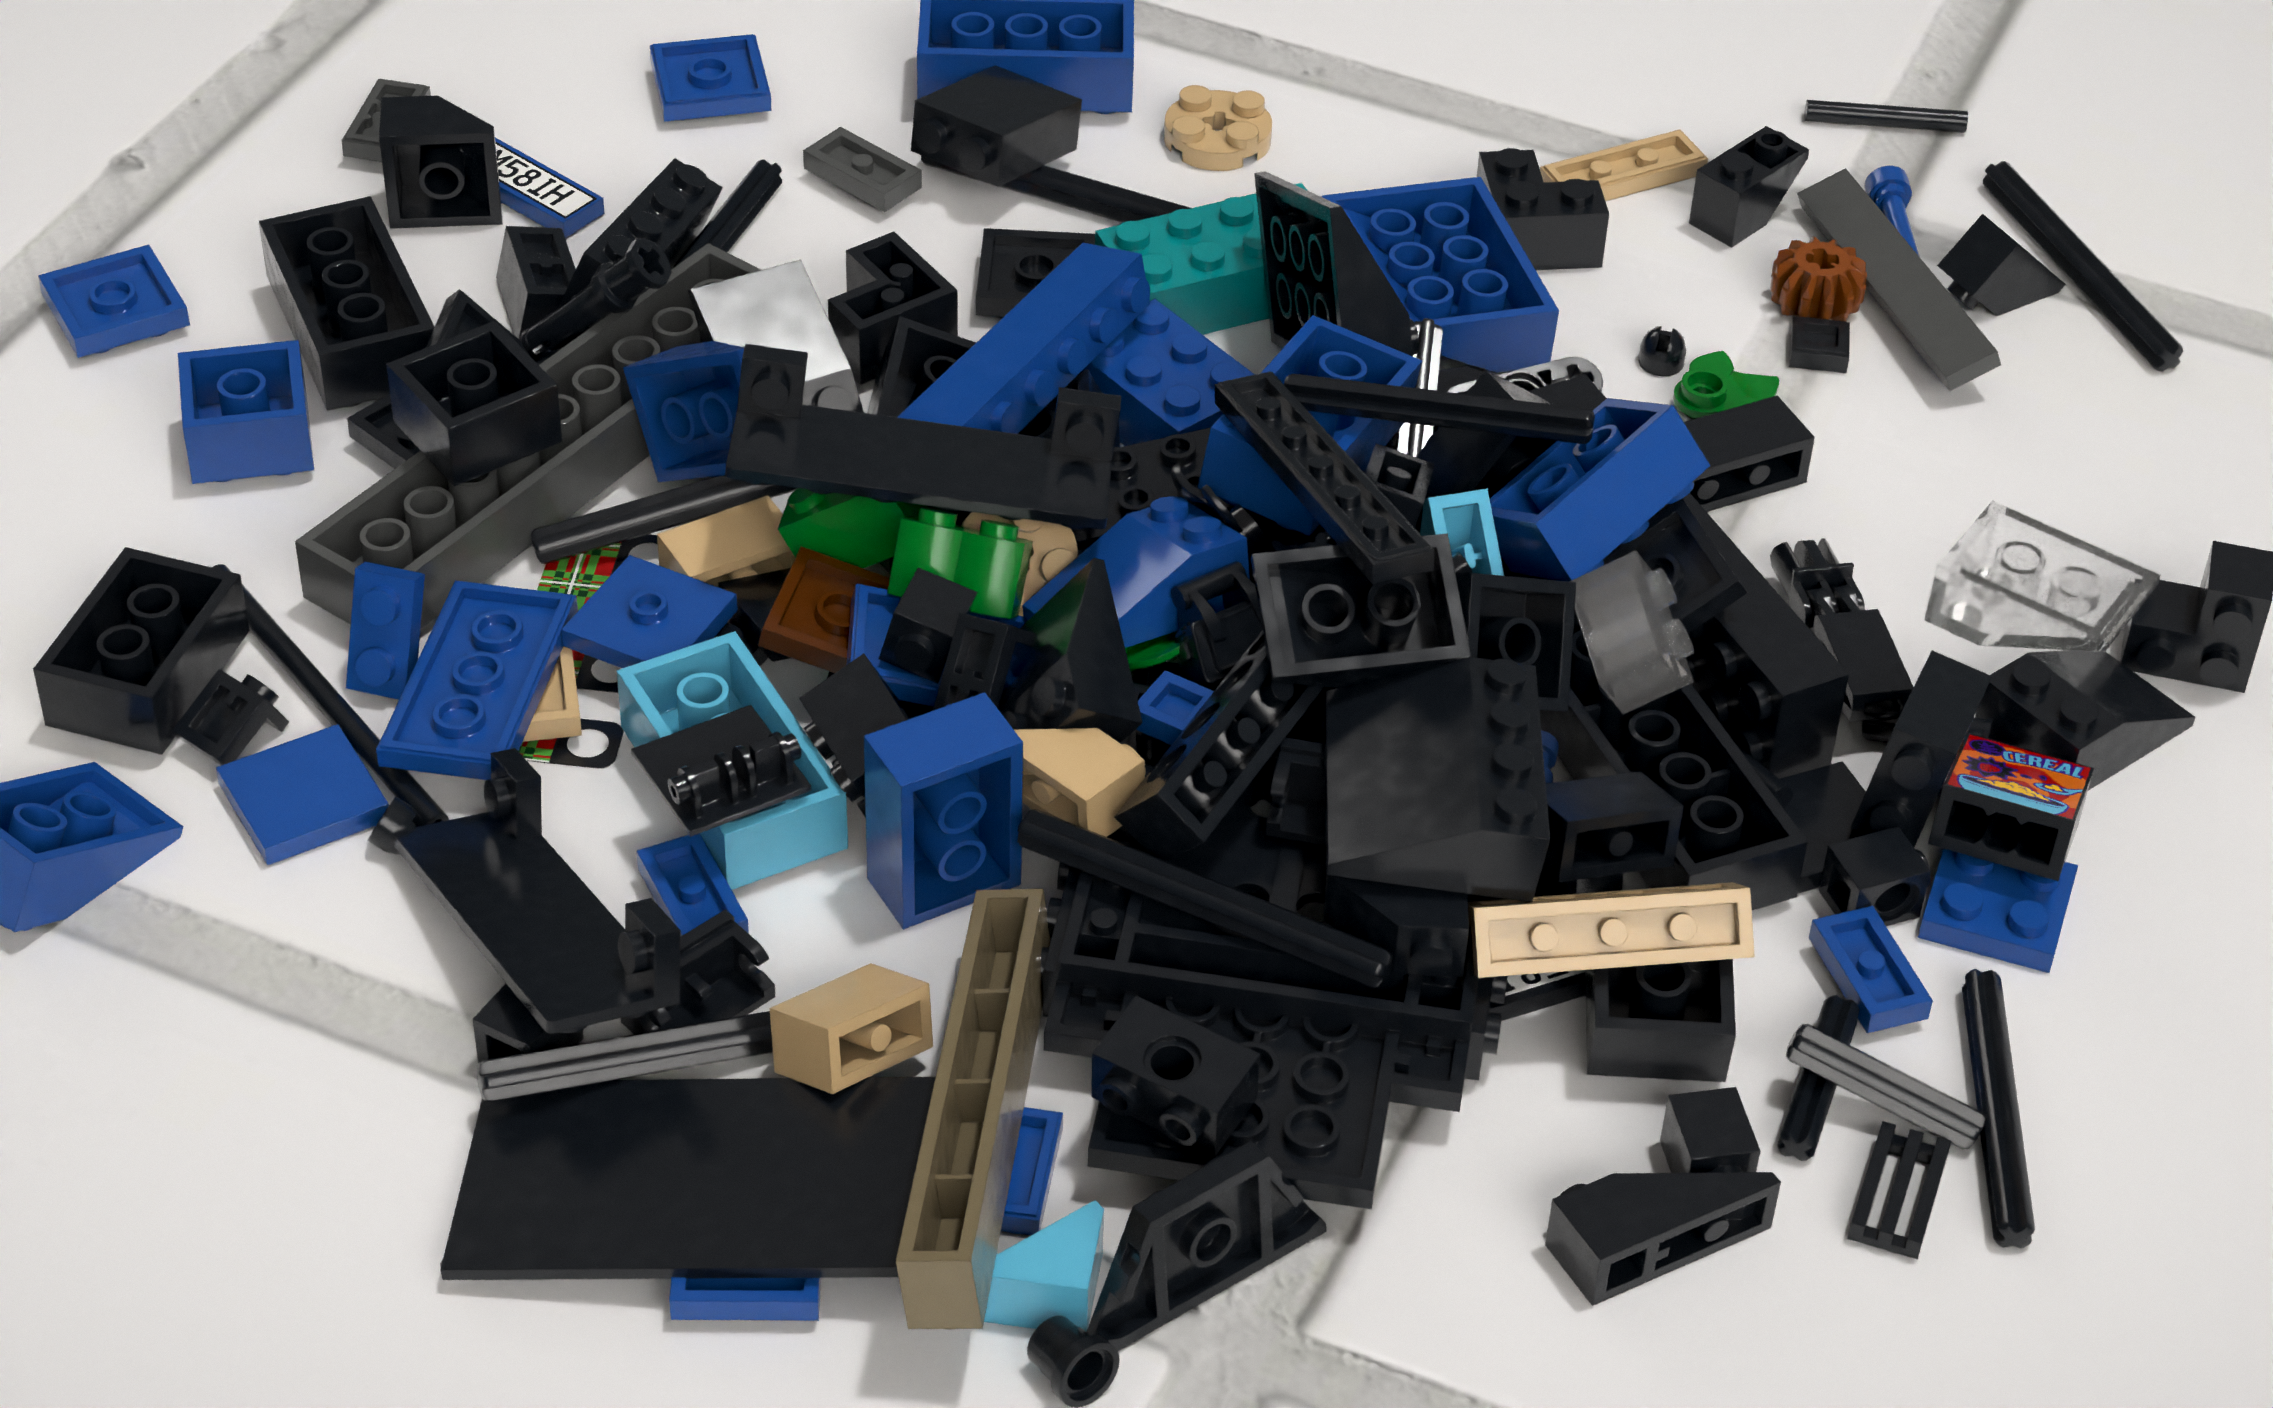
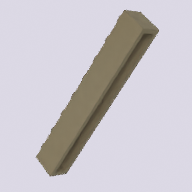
(974, 1114)

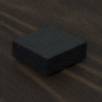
(1819, 344)

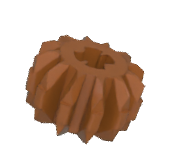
(1818, 280)

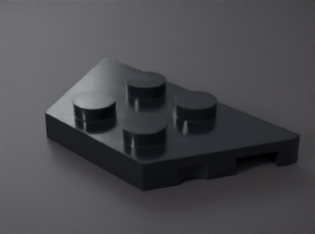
(1199, 1242)

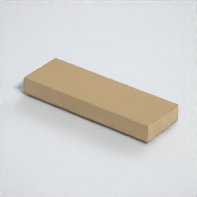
(1633, 165)

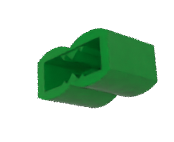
(983, 560)

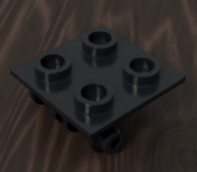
(723, 769)

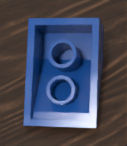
(687, 407)
(1147, 558)
(71, 840)

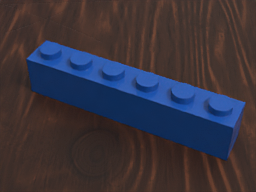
(1039, 343)

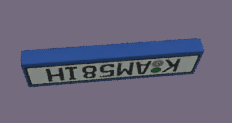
(544, 193)

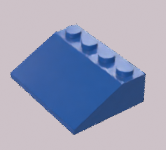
(1460, 266)

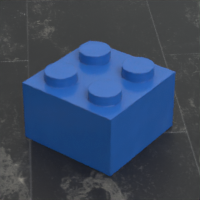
(245, 412)

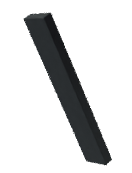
(1324, 478)

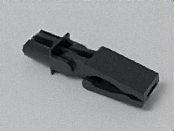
(1858, 638)

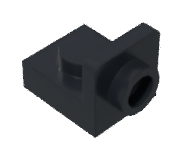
(228, 716)

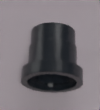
(1073, 1360)

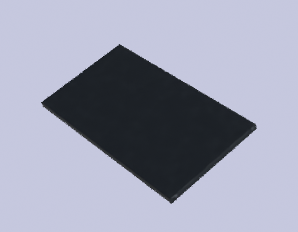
(690, 1181)

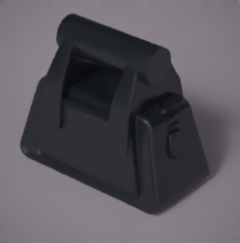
(1211, 640)

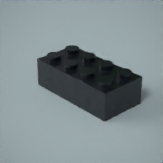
(344, 297)

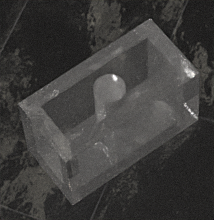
(1631, 631)

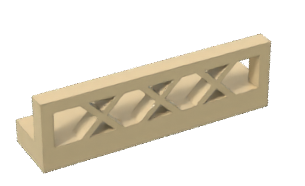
(1611, 929)

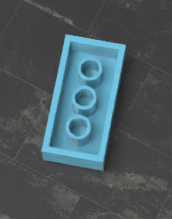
(712, 681)

